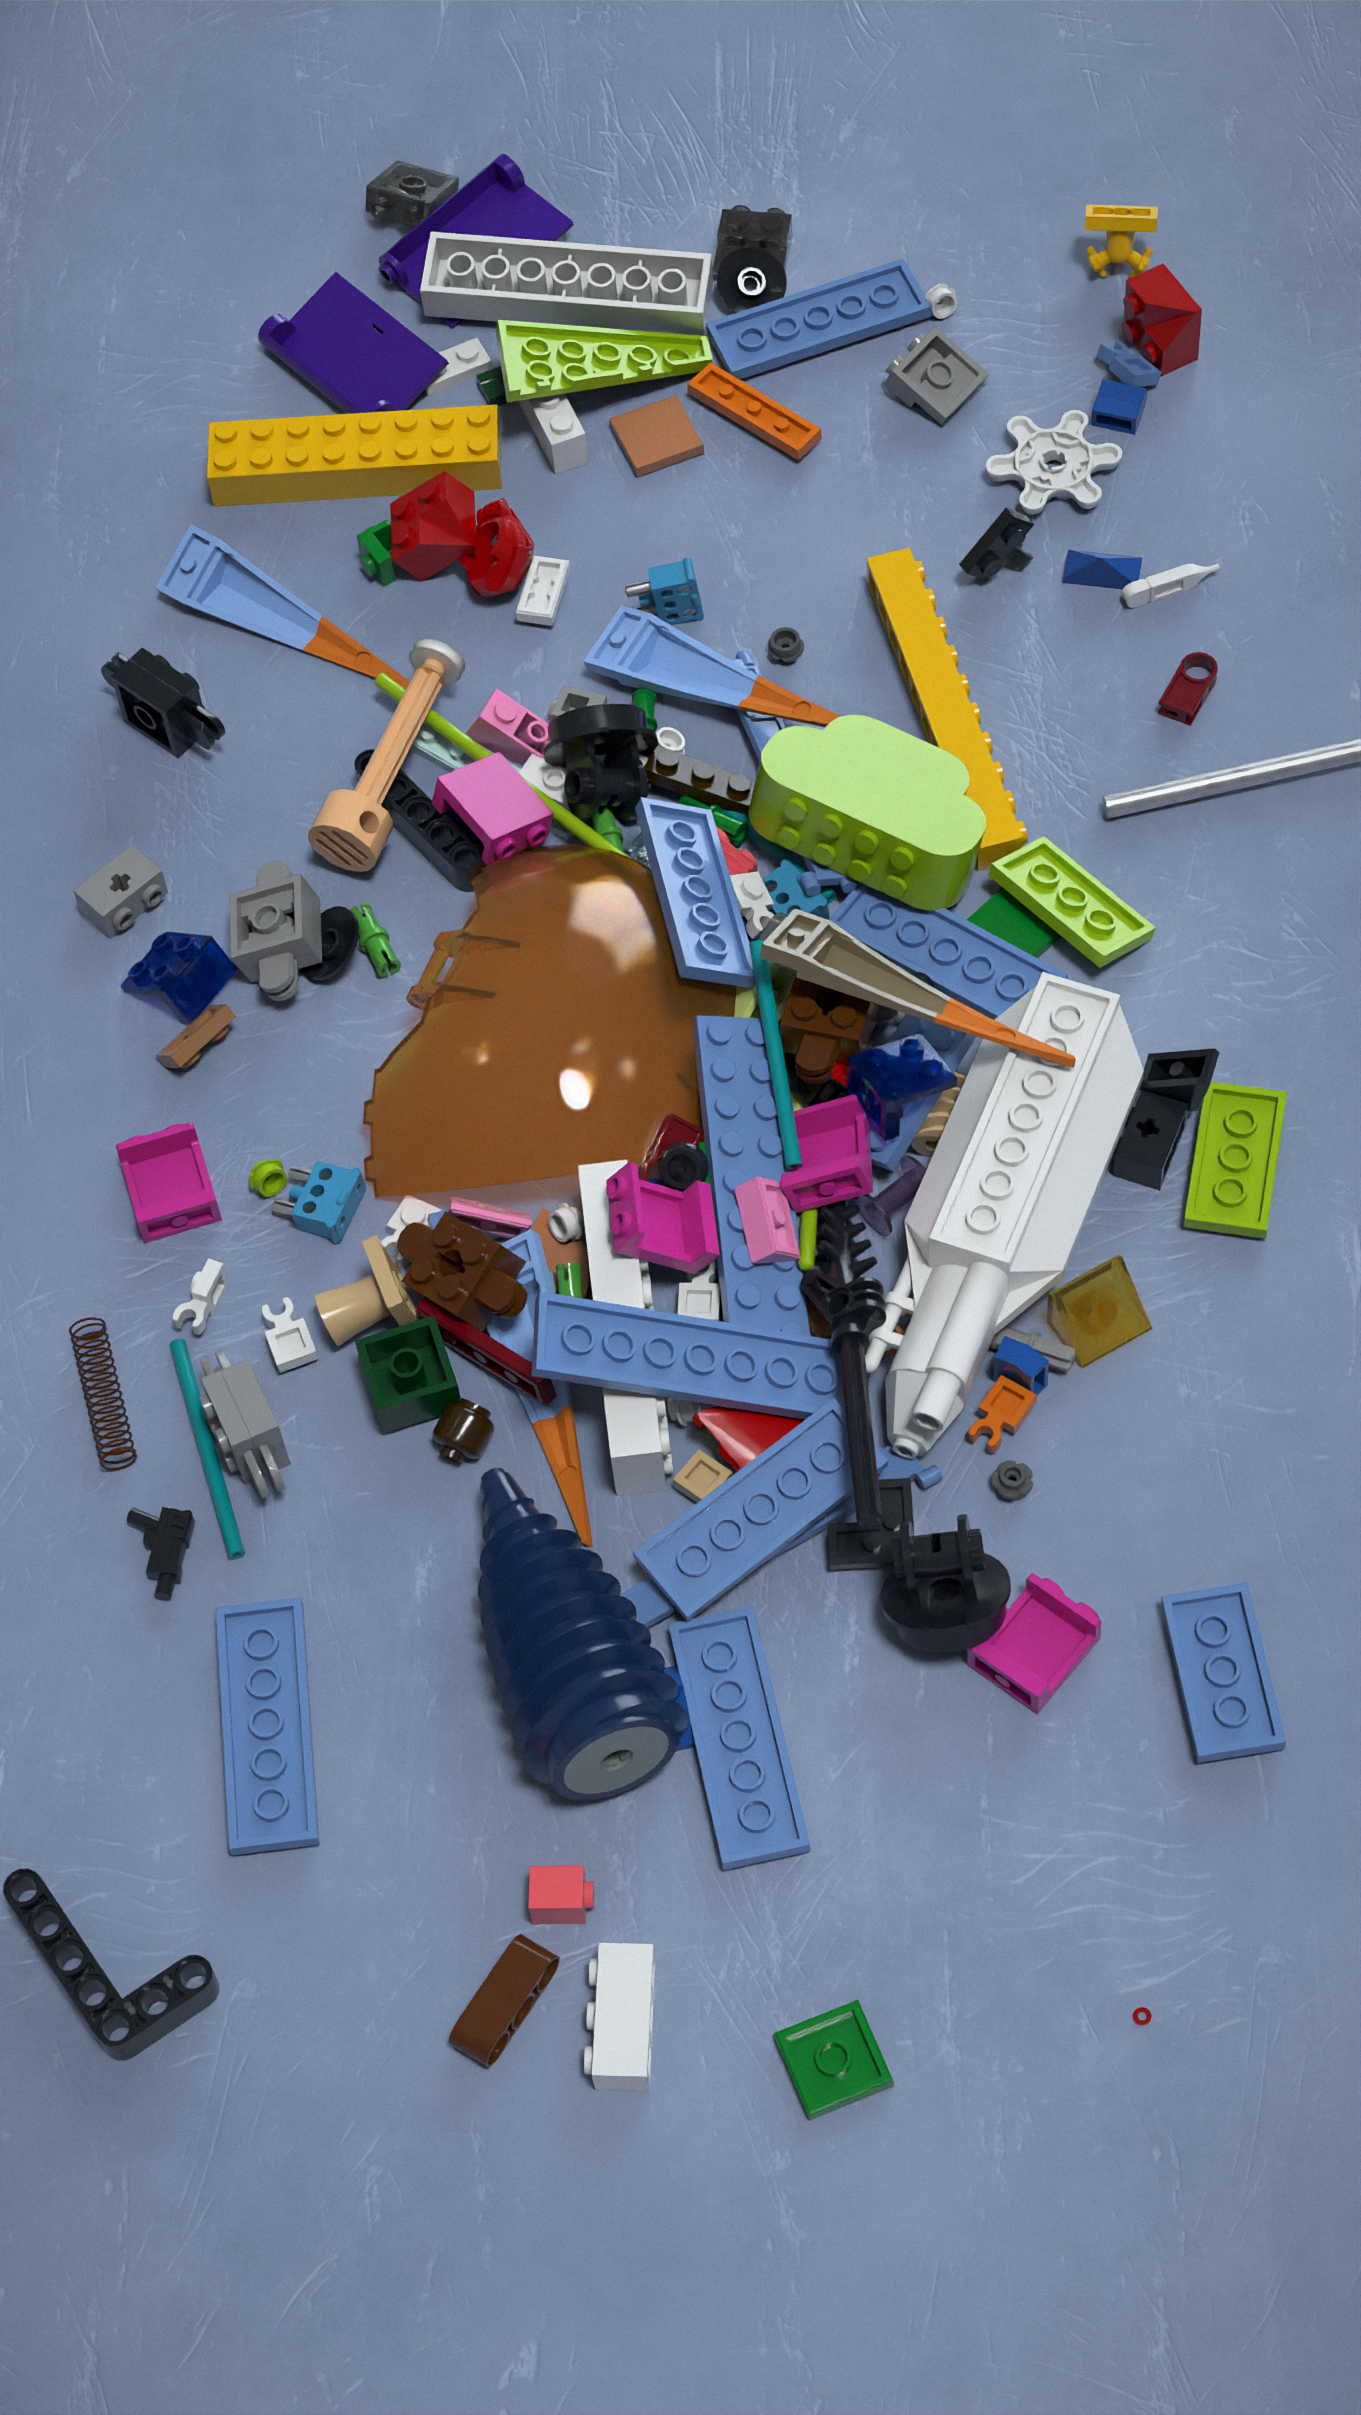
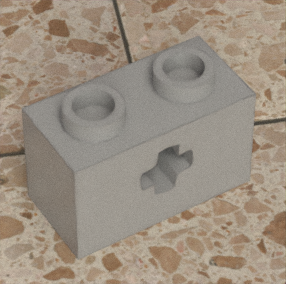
(121, 891)

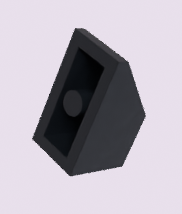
(1180, 1075)

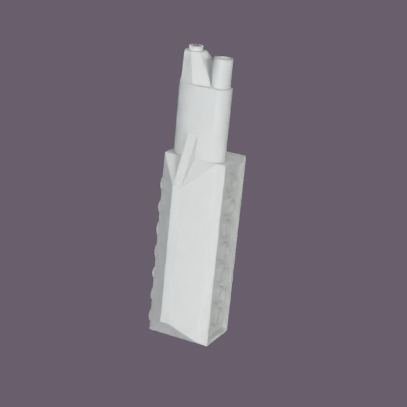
(1003, 1198)

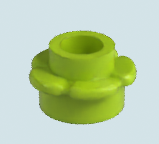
(267, 1177)

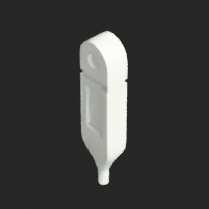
(1165, 584)

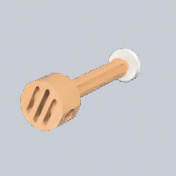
(353, 823)

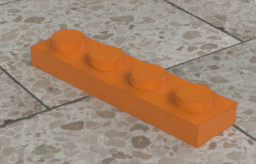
(754, 411)

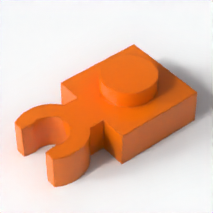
(1003, 1408)

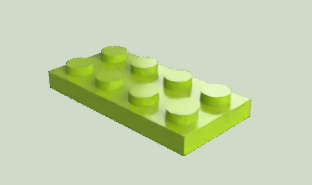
(1071, 901)
(1235, 1160)

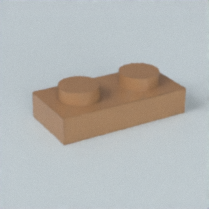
(205, 1028)

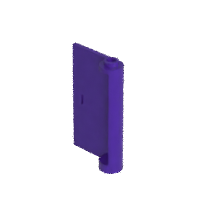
(488, 205)
(343, 355)

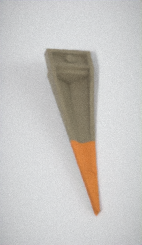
(841, 962)

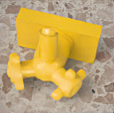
(1120, 228)

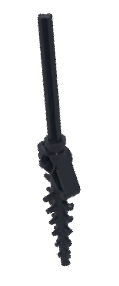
(854, 1310)

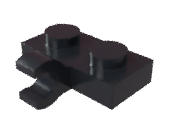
(999, 542)

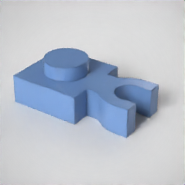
(1128, 367)

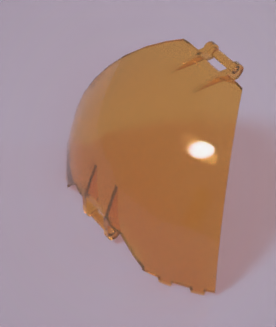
(547, 1035)

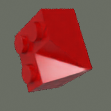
(1162, 319)
(433, 526)

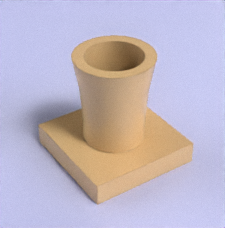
(368, 1300)

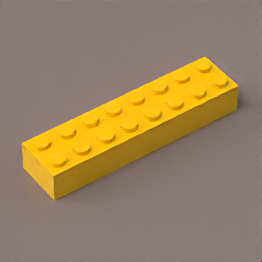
(352, 454)

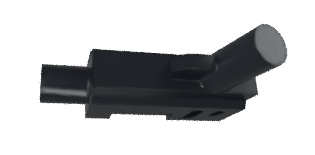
(169, 1539)

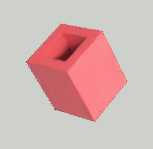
(559, 1894)

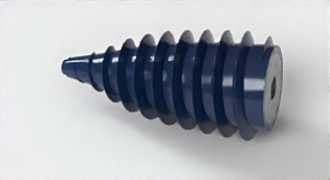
(570, 1654)

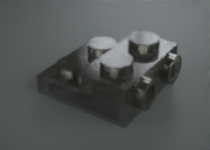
(408, 193)
(746, 228)

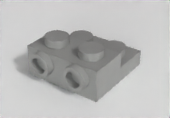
(935, 375)

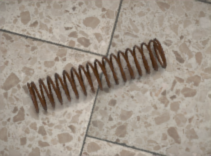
(120, 1450)

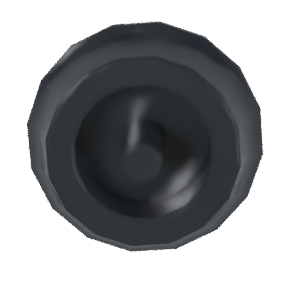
(682, 1165)

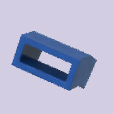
(1119, 406)
(1021, 1365)

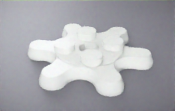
(1059, 443)

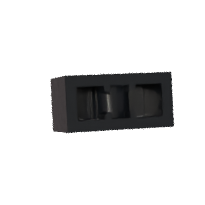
(1150, 1139)

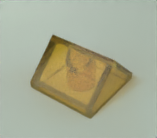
(1097, 1311)

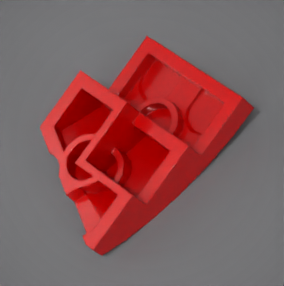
(743, 1432)

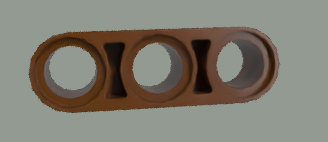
(504, 2000)

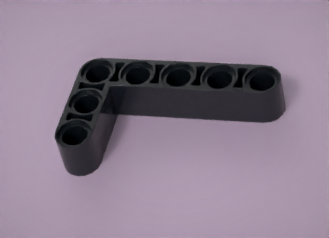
(427, 829)
(90, 1977)

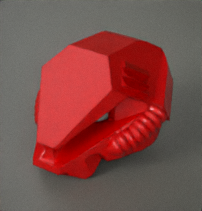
(502, 566)

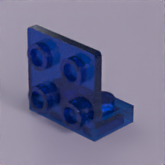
(183, 972)
(894, 1076)

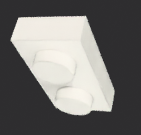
(464, 364)

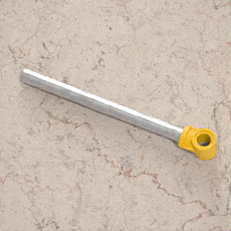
(1232, 778)

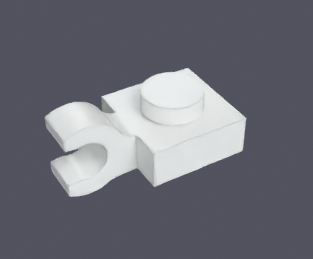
(207, 1291)

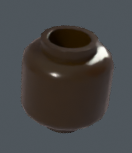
(463, 1431)

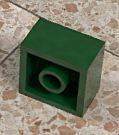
(408, 1373)

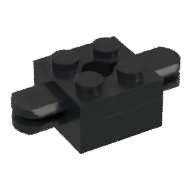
(161, 702)

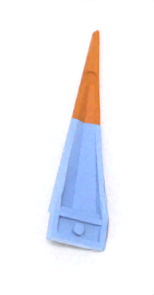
(231, 588)
(657, 657)
(554, 1422)

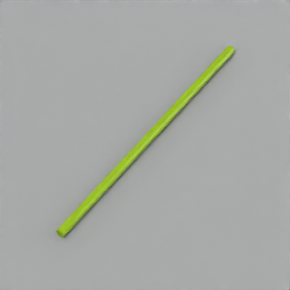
(478, 752)

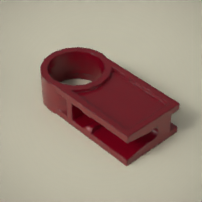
(1186, 694)
(670, 1131)

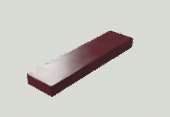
(488, 1352)

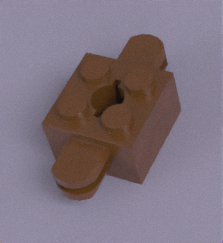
(824, 1028)
(463, 1270)

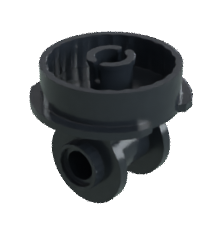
(590, 743)
(945, 1589)

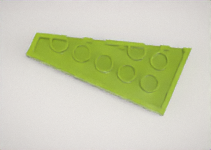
(569, 358)

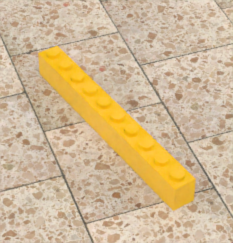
(943, 693)

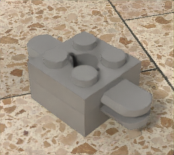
(275, 929)
(243, 1422)

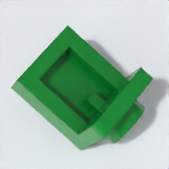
(374, 554)

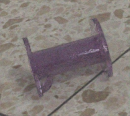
(878, 1210)

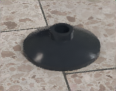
(750, 265)
(339, 941)

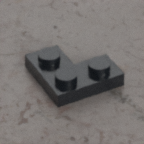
(869, 1546)

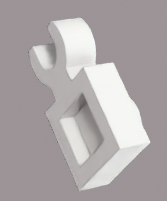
(753, 901)
(409, 1211)
(701, 1296)
(288, 1338)

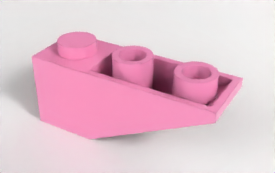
(509, 729)

